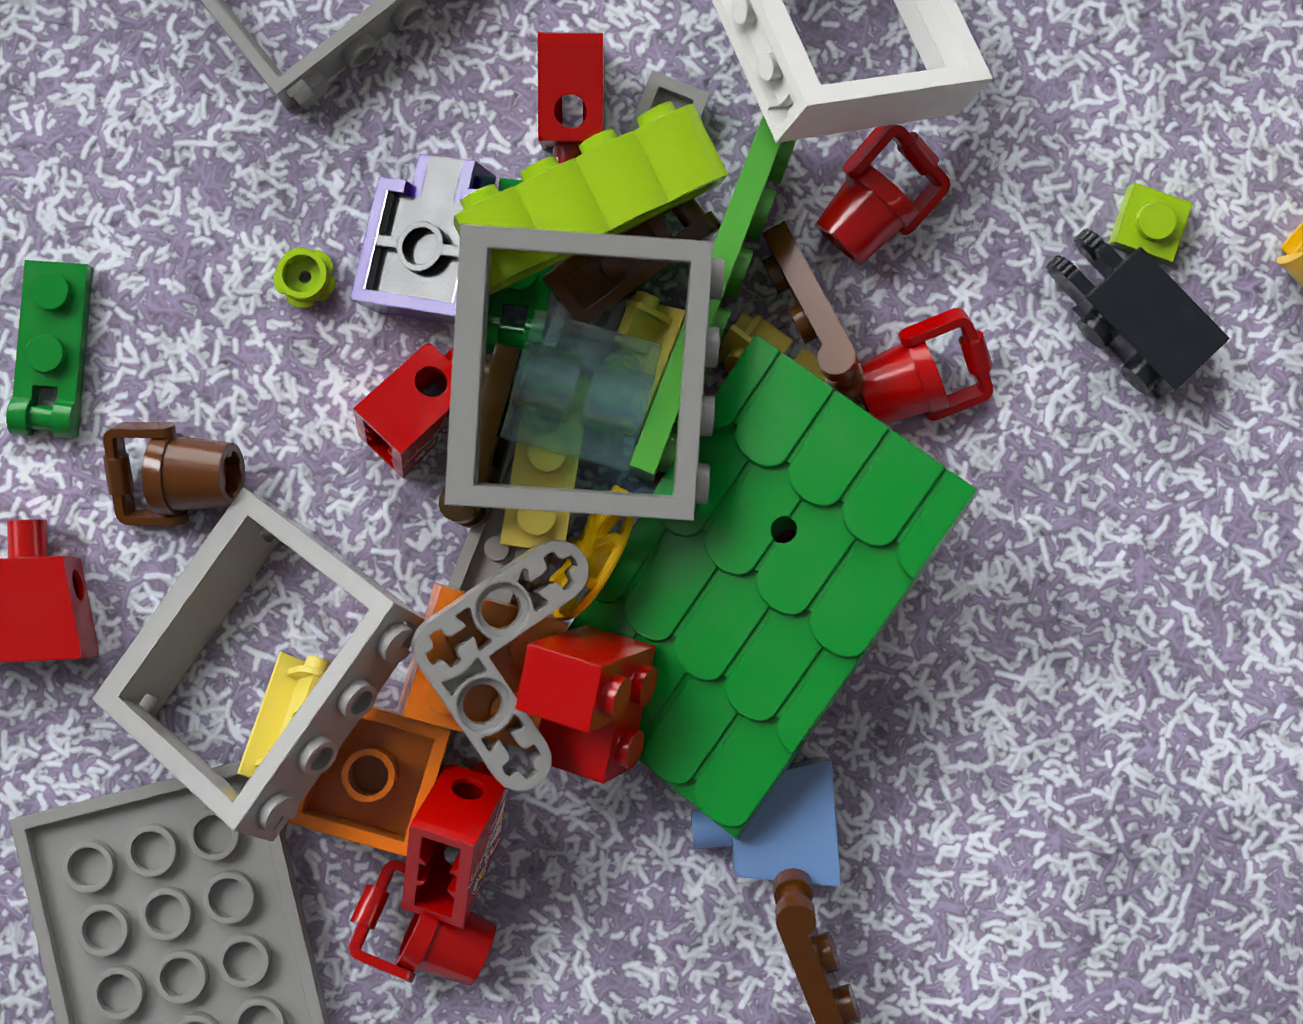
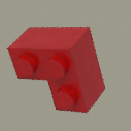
(589, 698)

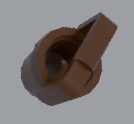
(176, 474)

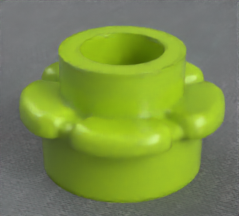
(293, 265)

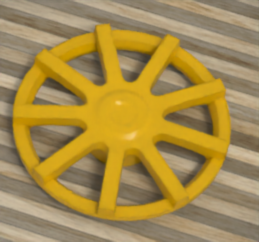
(601, 553)

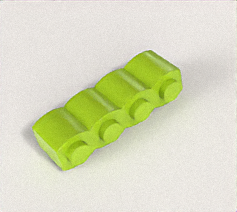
(602, 190)

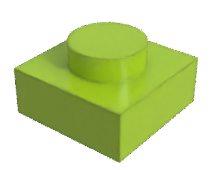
(1150, 222)

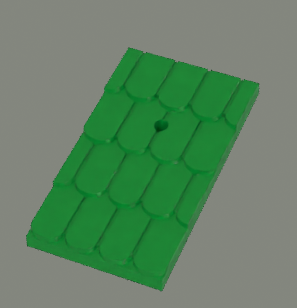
(777, 580)

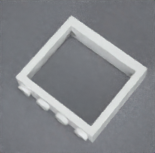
(783, 73)

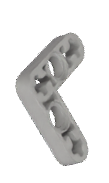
(475, 666)

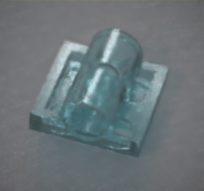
(581, 391)

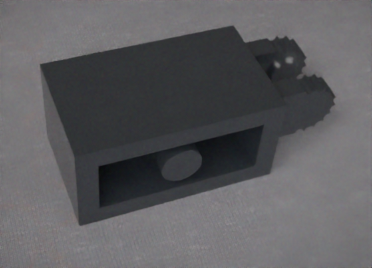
(1138, 315)

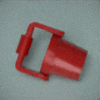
(872, 207)
(906, 379)
(427, 943)

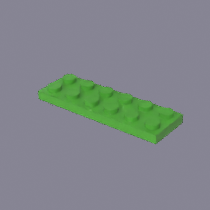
(742, 220)

